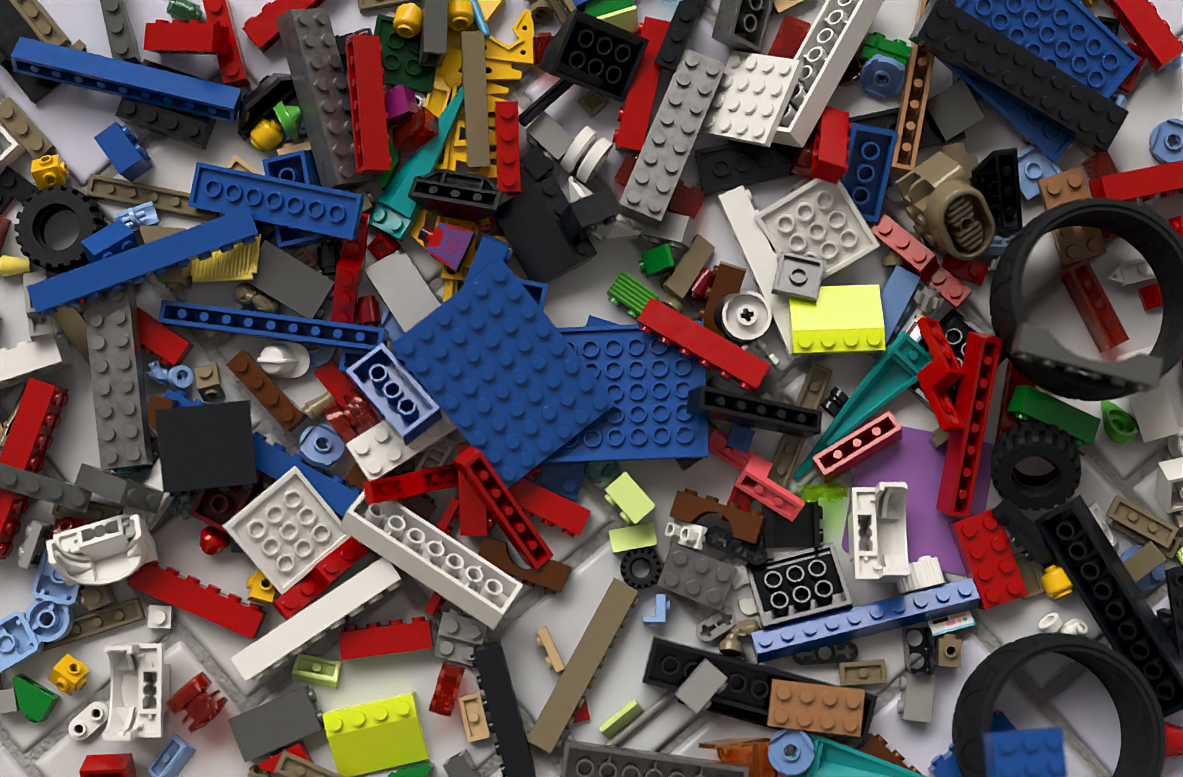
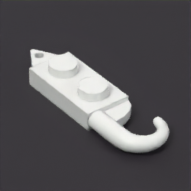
(1132, 272)

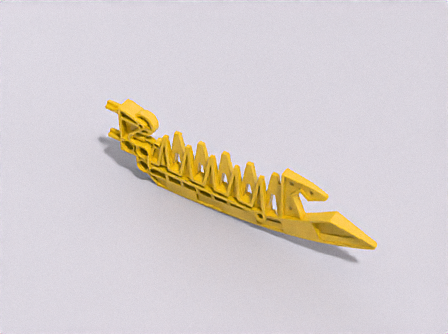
(448, 82)

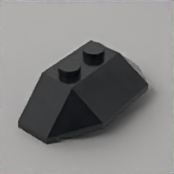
(260, 102)
(999, 184)
(456, 195)

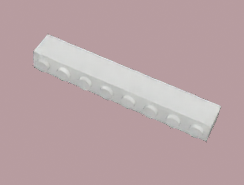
(758, 256)

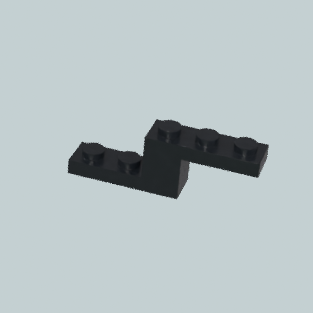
(678, 33)

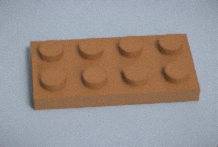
(1072, 242)
(816, 707)

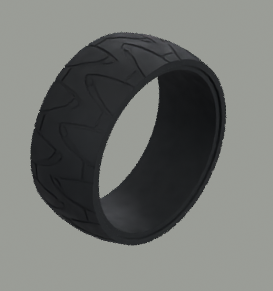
(1137, 226)
(1135, 701)

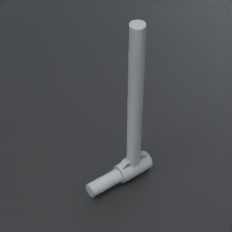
(637, 722)

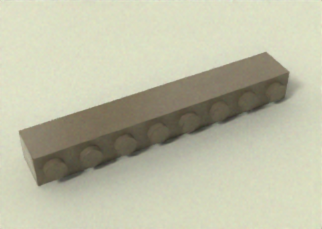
(582, 665)

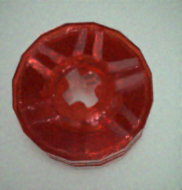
(351, 416)
(197, 702)

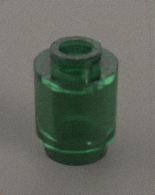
(184, 10)

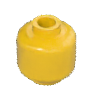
(460, 14)
(408, 20)
(266, 135)
(1056, 582)

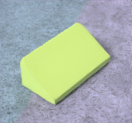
(624, 18)
(633, 537)
(316, 671)
(621, 719)

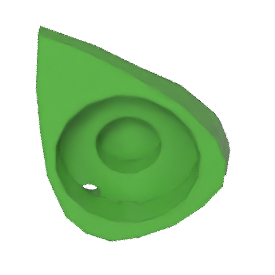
(290, 119)
(1118, 424)

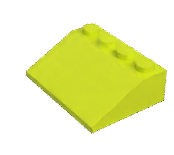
(839, 323)
(376, 735)

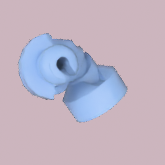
(178, 376)

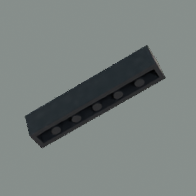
(754, 412)
(503, 709)

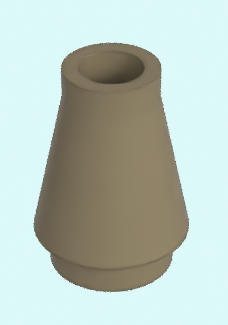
(313, 408)

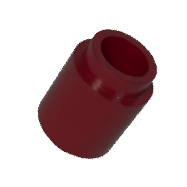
(699, 286)
(368, 311)

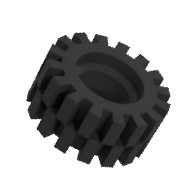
(640, 554)

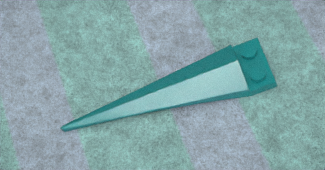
(395, 210)
(887, 378)
(842, 761)

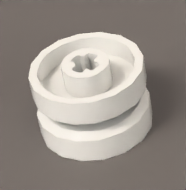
(586, 153)
(745, 303)

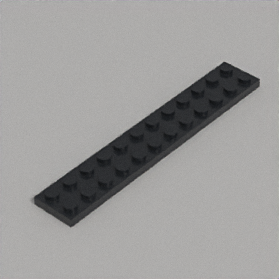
(748, 164)

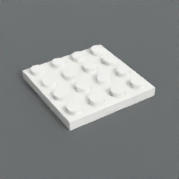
(751, 98)
(818, 224)
(287, 530)

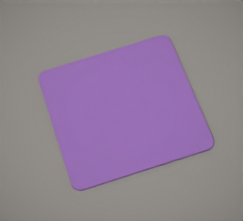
(921, 468)

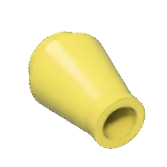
(13, 265)

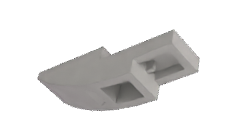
(39, 326)

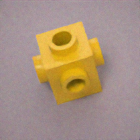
(49, 171)
(257, 592)
(69, 674)

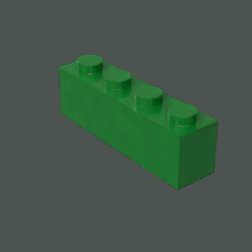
(1036, 406)

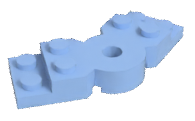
(26, 633)

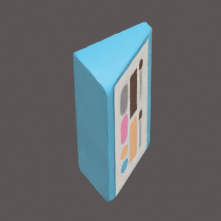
(910, 325)
(950, 623)

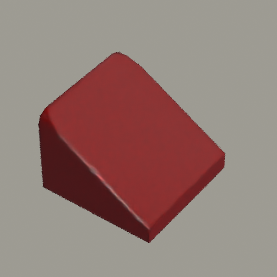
(383, 245)

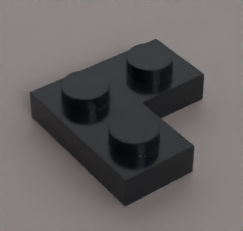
(14, 186)

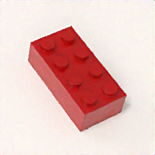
(988, 558)

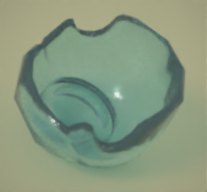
(602, 473)

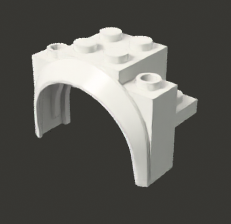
(879, 532)
(107, 550)
(137, 690)

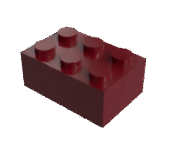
(219, 507)

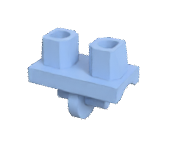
(140, 215)

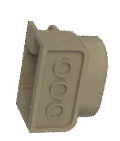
(947, 208)

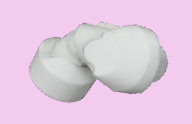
(1053, 624)

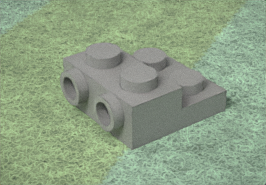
(31, 551)
(459, 636)

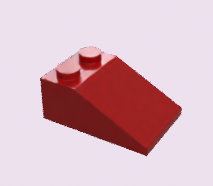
(108, 765)

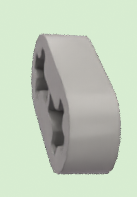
(719, 629)

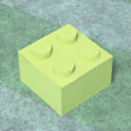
(629, 498)

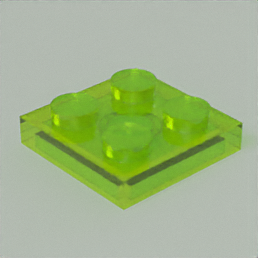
(813, 492)

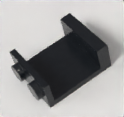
(802, 532)

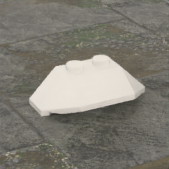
(616, 231)

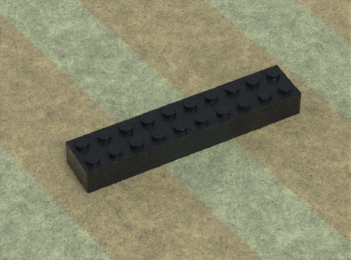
(1018, 75)
(1114, 598)
(747, 682)

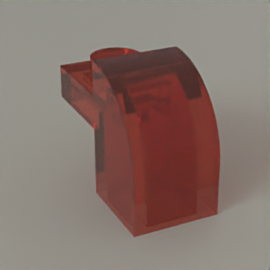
(447, 689)

